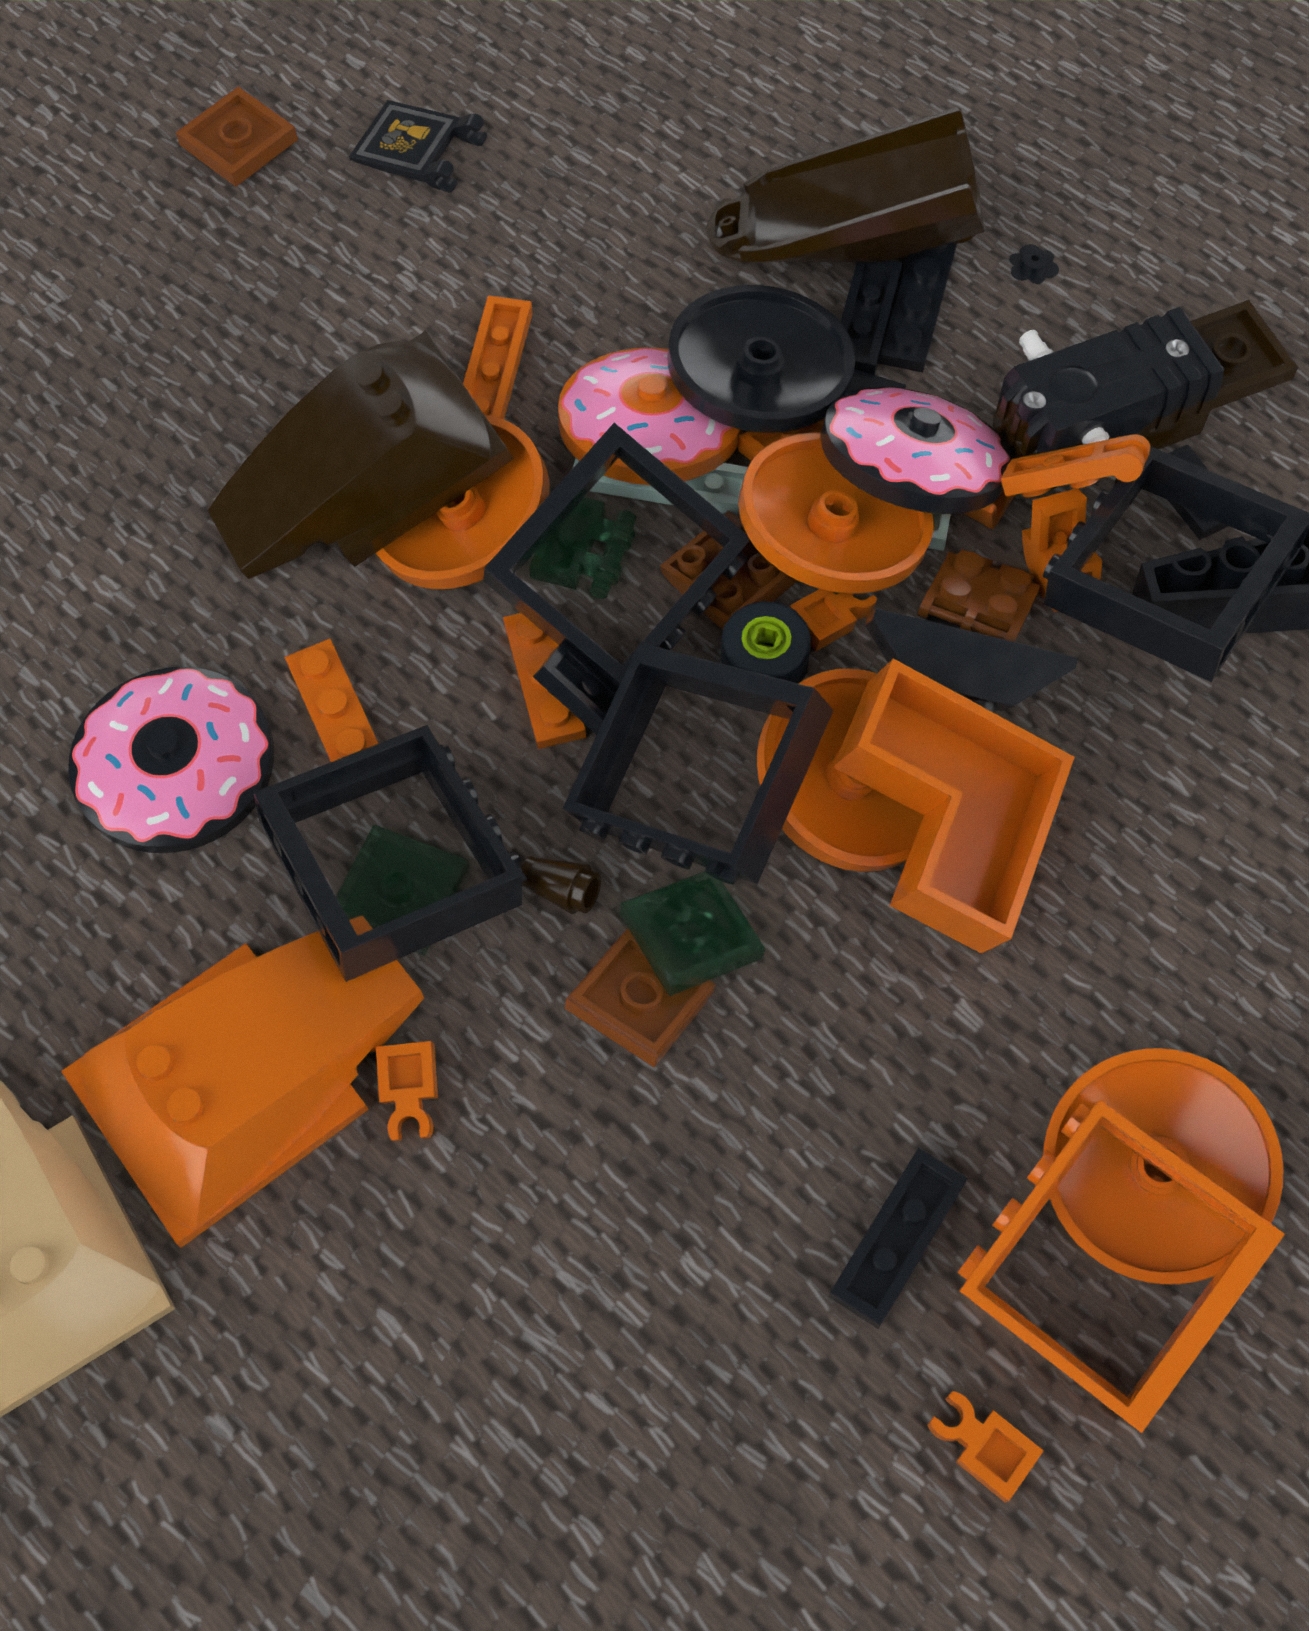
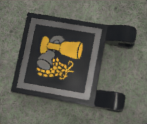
(411, 141)

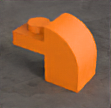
(1050, 530)

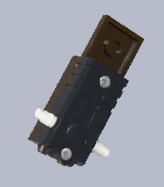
(1139, 381)

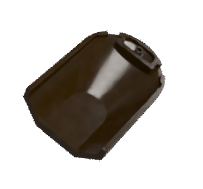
(858, 199)

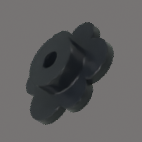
(1033, 264)

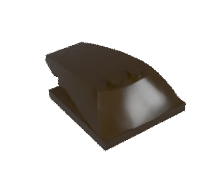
(359, 459)

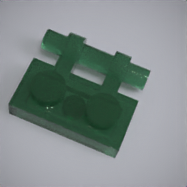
(568, 549)

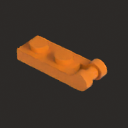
(1077, 466)

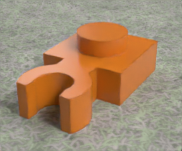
(831, 614)
(407, 1078)
(993, 1449)

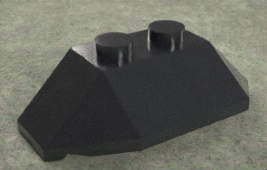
(969, 663)

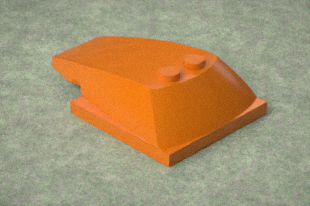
(239, 1075)

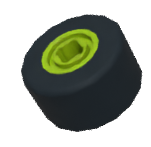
(773, 624)

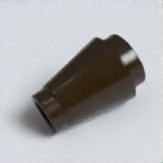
(563, 883)

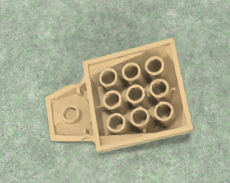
(67, 1257)

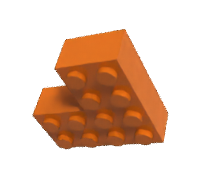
(982, 795)

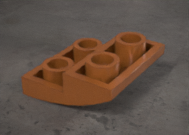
(753, 583)

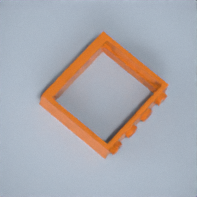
(1200, 1321)

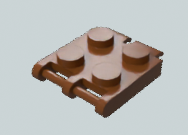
(980, 596)

